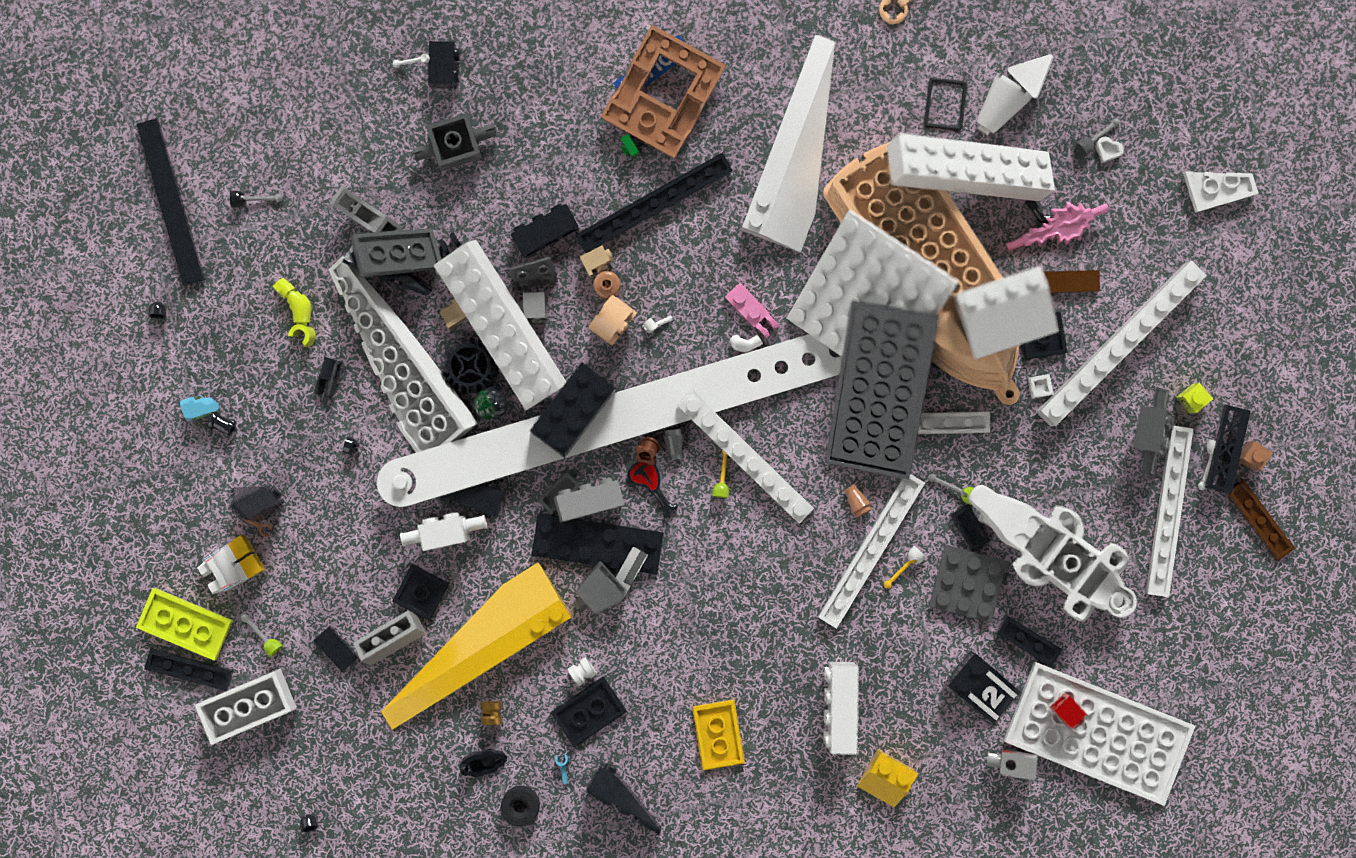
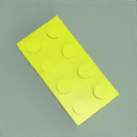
(184, 624)

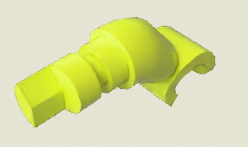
(301, 311)

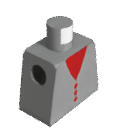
(1024, 765)

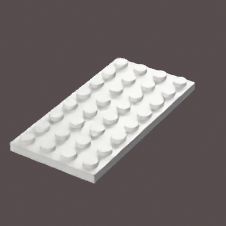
(1115, 743)

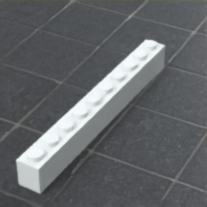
(1121, 343)

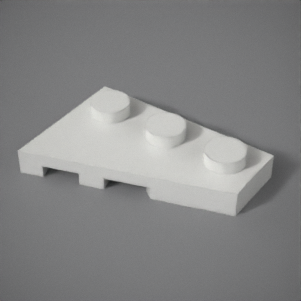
(1216, 189)

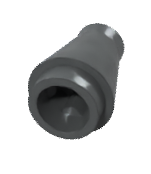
(674, 442)

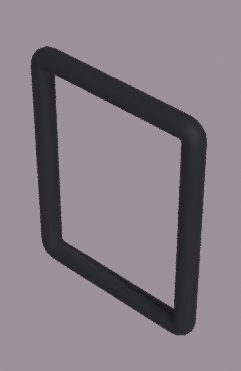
(940, 80)

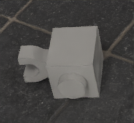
(534, 307)

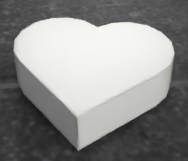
(1108, 150)

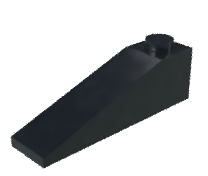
(406, 280)
(255, 502)
(611, 789)

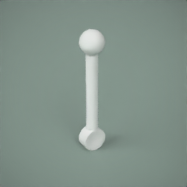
(424, 58)

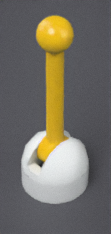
(915, 556)

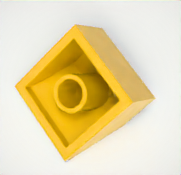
(887, 778)

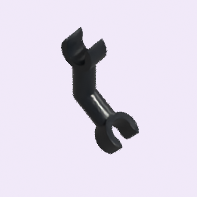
(1033, 206)

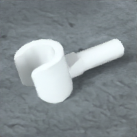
(651, 326)

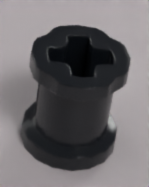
(222, 424)

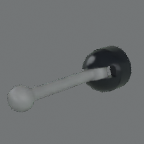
(238, 198)

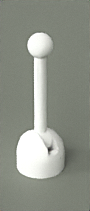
(1210, 448)

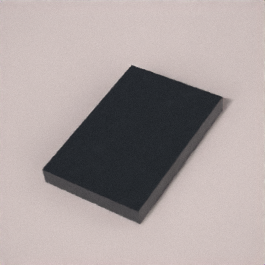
(588, 711)

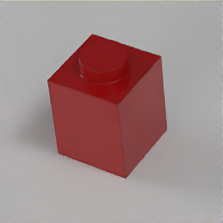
(1068, 711)

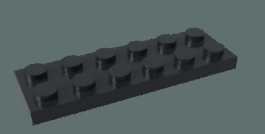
(594, 542)

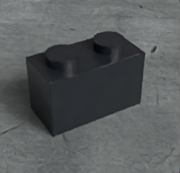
(443, 64)

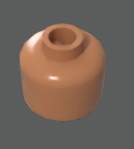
(603, 292)

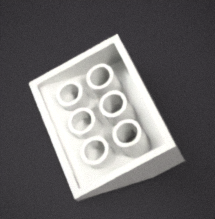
(1006, 312)

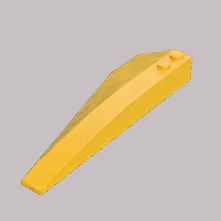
(502, 626)

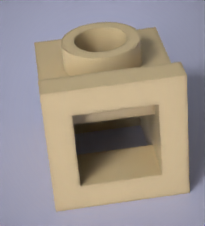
(596, 260)

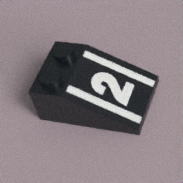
(982, 687)

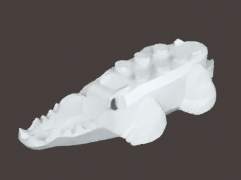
(1059, 554)

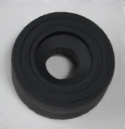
(517, 818)

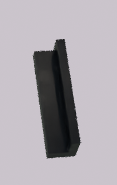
(1232, 449)

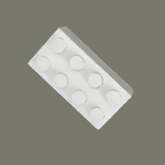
(245, 706)
(842, 707)

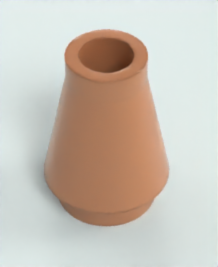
(857, 501)

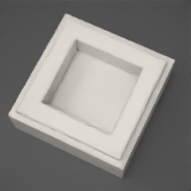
(1040, 386)

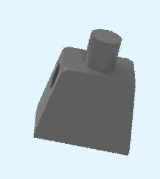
(599, 590)

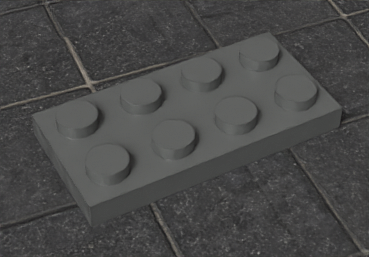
(395, 252)

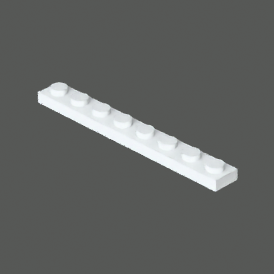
(745, 456)
(1169, 512)
(871, 550)

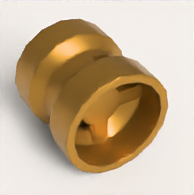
(491, 712)

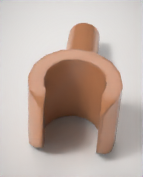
(259, 526)

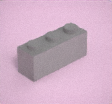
(588, 500)
(389, 638)

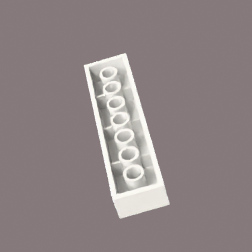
(970, 167)
(500, 324)

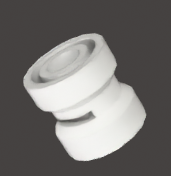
(582, 671)

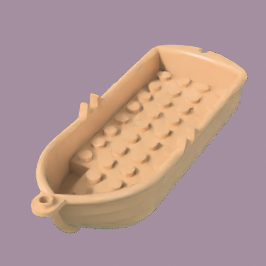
(938, 232)

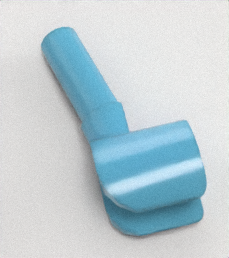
(563, 768)

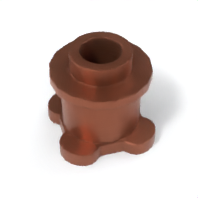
(647, 450)

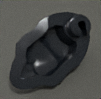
(482, 763)

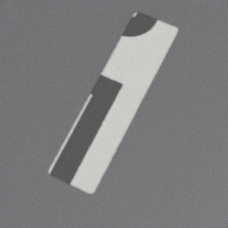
(630, 569)

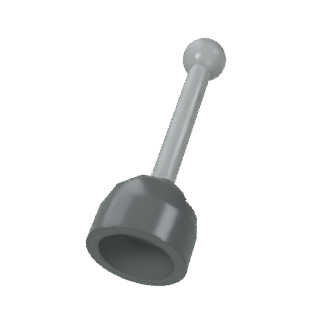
(1086, 145)

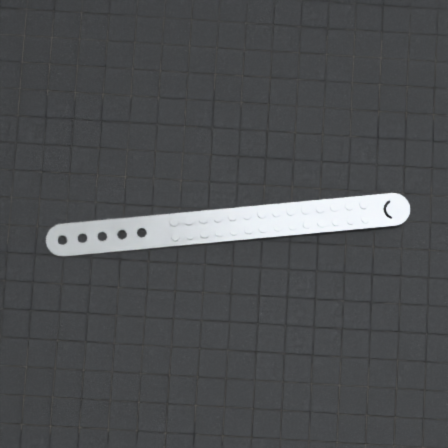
(623, 417)

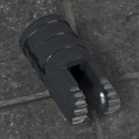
(328, 377)

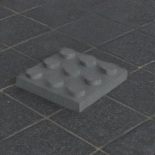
(968, 583)

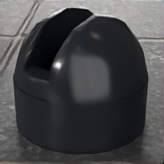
(157, 310)
(349, 445)
(308, 823)

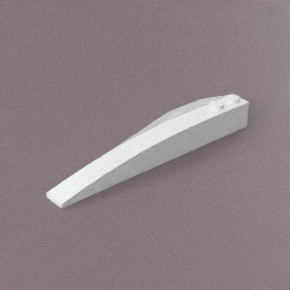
(790, 181)
(415, 386)

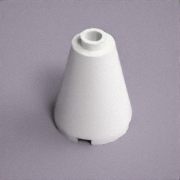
(1001, 104)

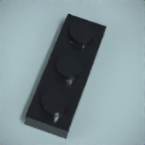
(1029, 641)

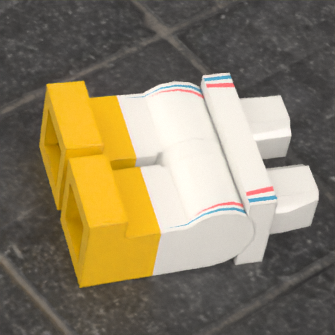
(224, 565)

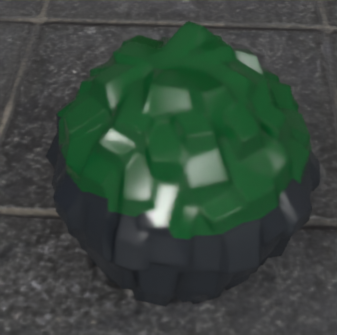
(490, 403)

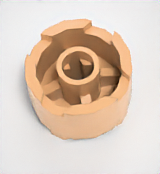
(612, 320)

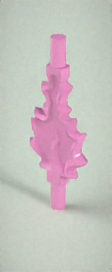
(1065, 225)

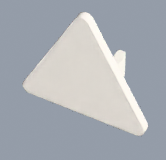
(1032, 74)

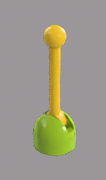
(720, 489)

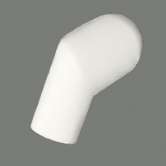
(745, 345)

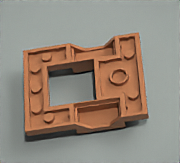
(649, 118)

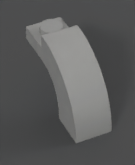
(363, 212)

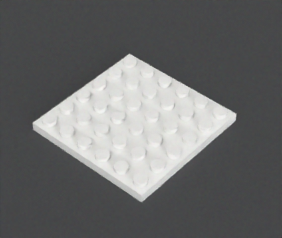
(869, 268)

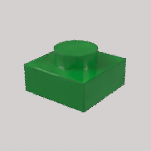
(628, 147)

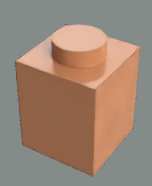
(1254, 456)

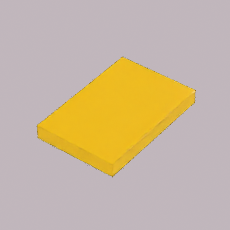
(718, 734)

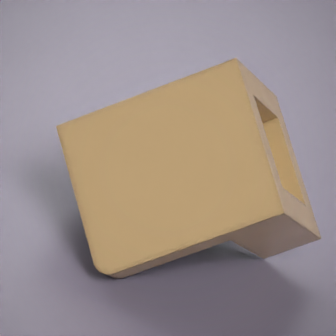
(453, 315)

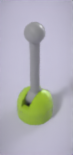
(964, 492)
(271, 646)

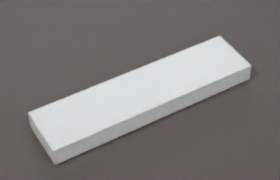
(954, 422)

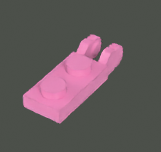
(750, 308)

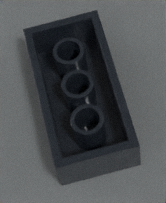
(572, 410)

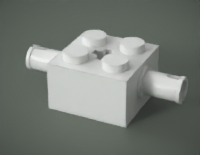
(445, 532)

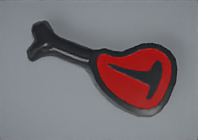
(649, 477)

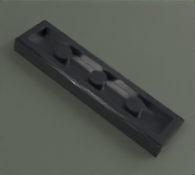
(188, 669)

